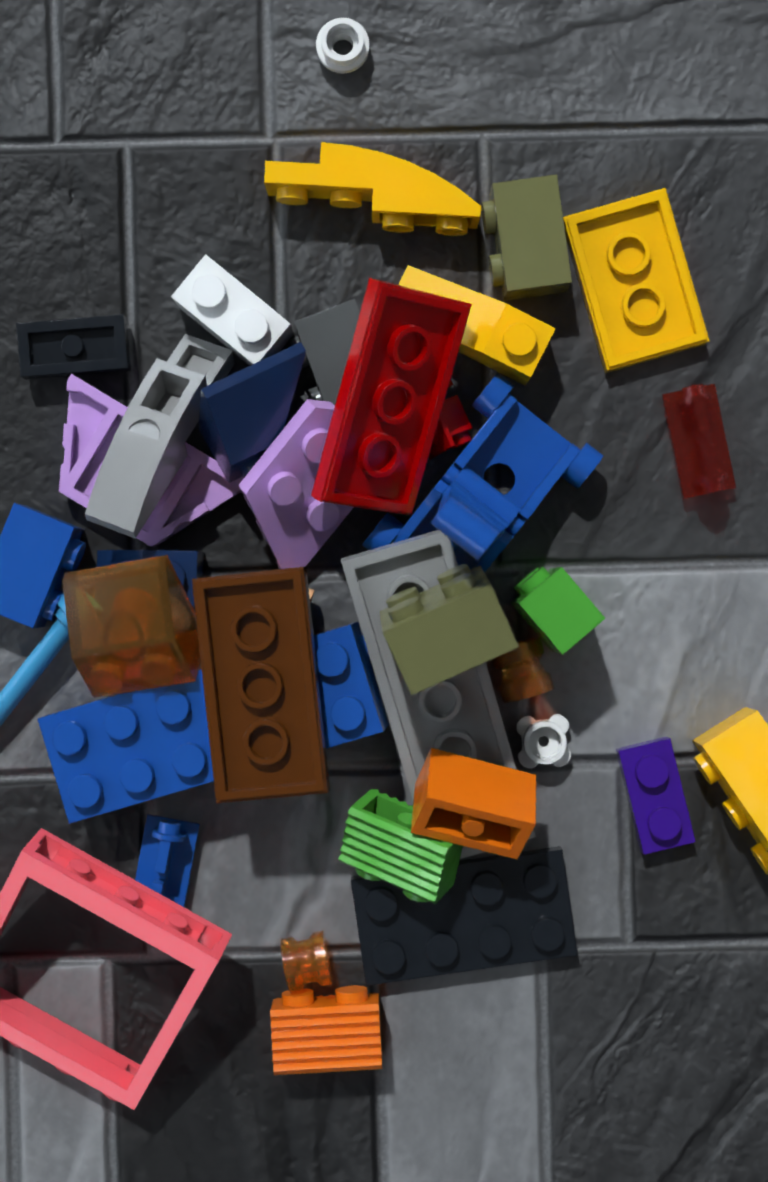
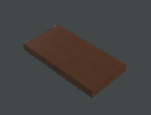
(261, 685)

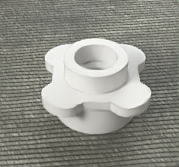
(554, 752)

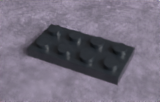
(490, 918)

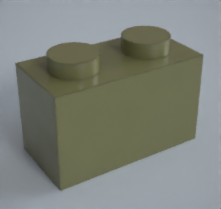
(527, 237)

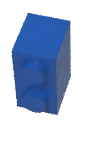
(33, 561)

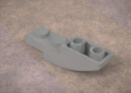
(153, 435)

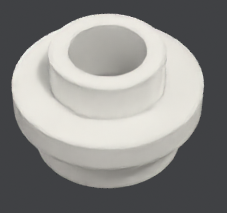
(338, 30)

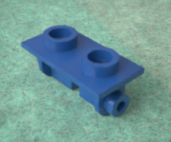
(167, 856)

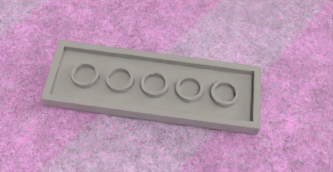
(449, 716)

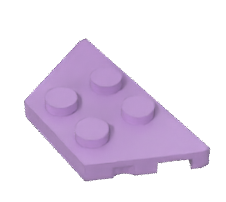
(86, 439)
(282, 485)

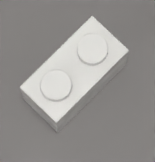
(232, 312)

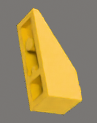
(494, 330)

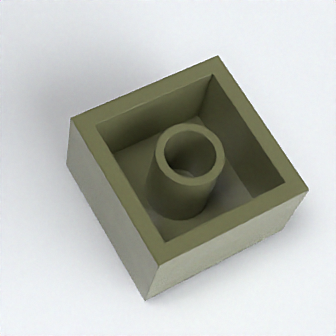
(445, 627)

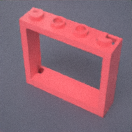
(134, 910)

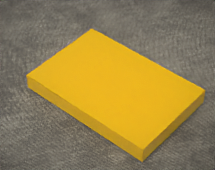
(635, 280)

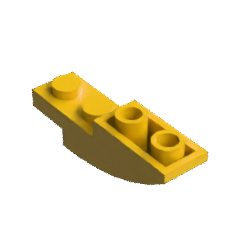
(398, 189)

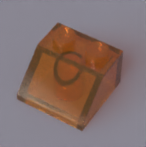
(131, 626)

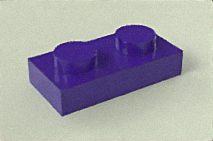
(655, 795)

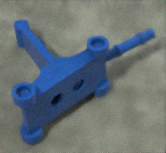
(472, 510)

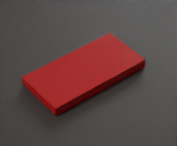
(390, 398)

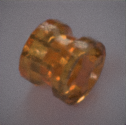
(306, 961)

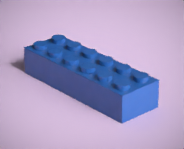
(159, 741)

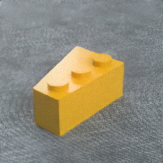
(738, 759)

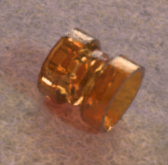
(522, 671)

